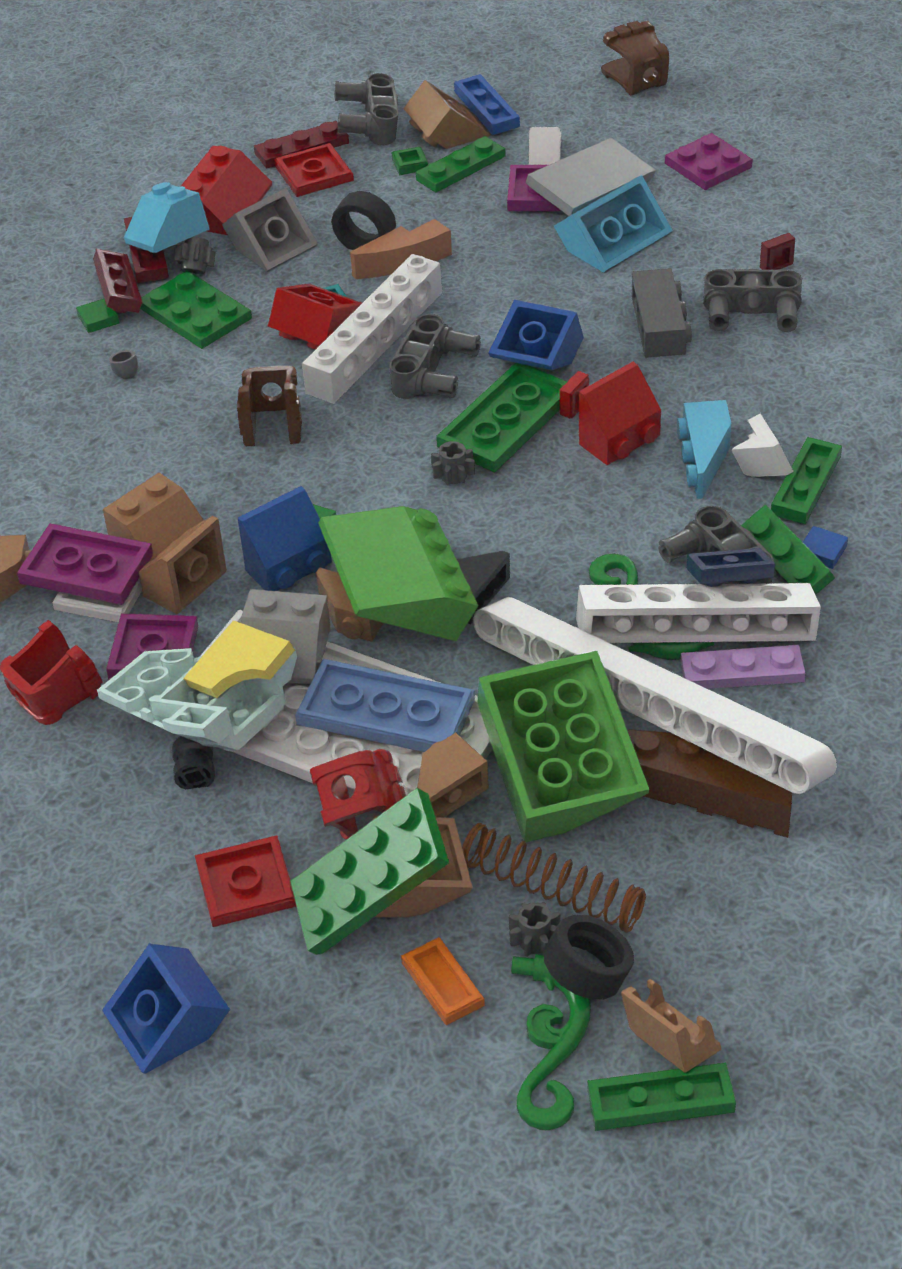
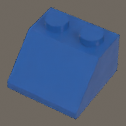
(538, 336)
(283, 541)
(164, 1006)

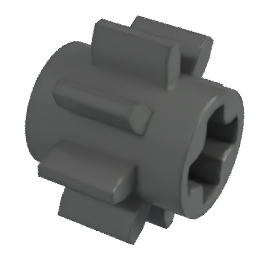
(195, 255)
(453, 463)
(533, 927)

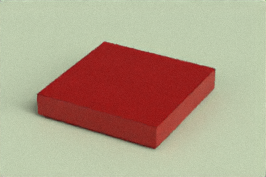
(313, 169)
(245, 881)

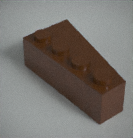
(699, 779)

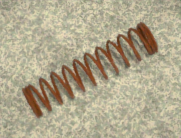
(628, 900)

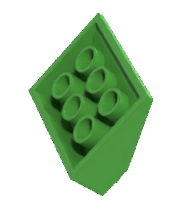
(400, 570)
(560, 744)

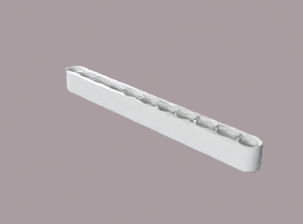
(665, 698)

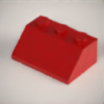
(226, 185)

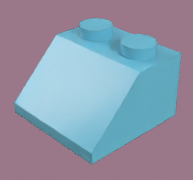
(166, 218)

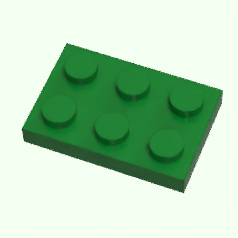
(195, 309)

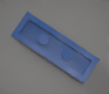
(486, 104)

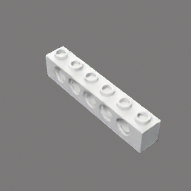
(372, 328)
(698, 612)

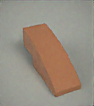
(390, 250)

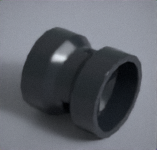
(192, 764)

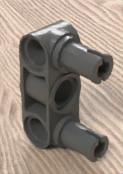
(380, 104)
(752, 293)
(419, 354)
(711, 532)

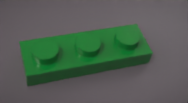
(460, 164)
(807, 481)
(791, 556)
(660, 1096)

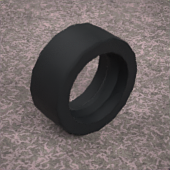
(367, 205)
(576, 972)

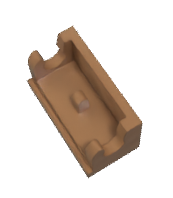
(668, 1029)

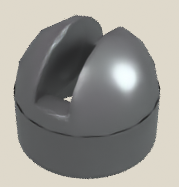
(124, 364)

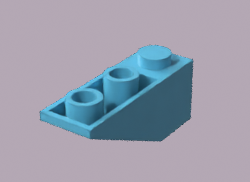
(706, 443)

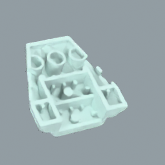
(157, 693)

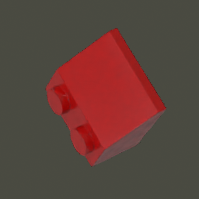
(309, 313)
(618, 414)

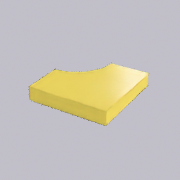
(238, 656)

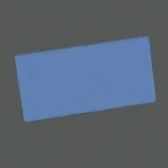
(383, 706)

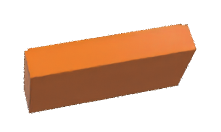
(442, 981)

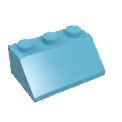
(614, 226)

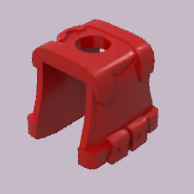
(50, 676)
(375, 789)

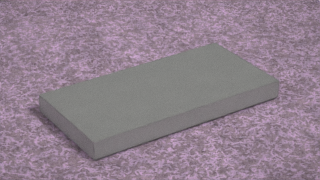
(588, 175)

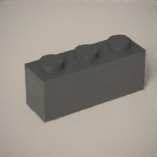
(660, 313)

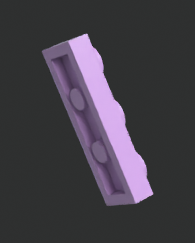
(744, 666)

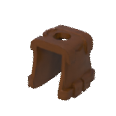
(644, 57)
(253, 400)

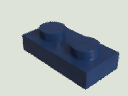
(730, 565)

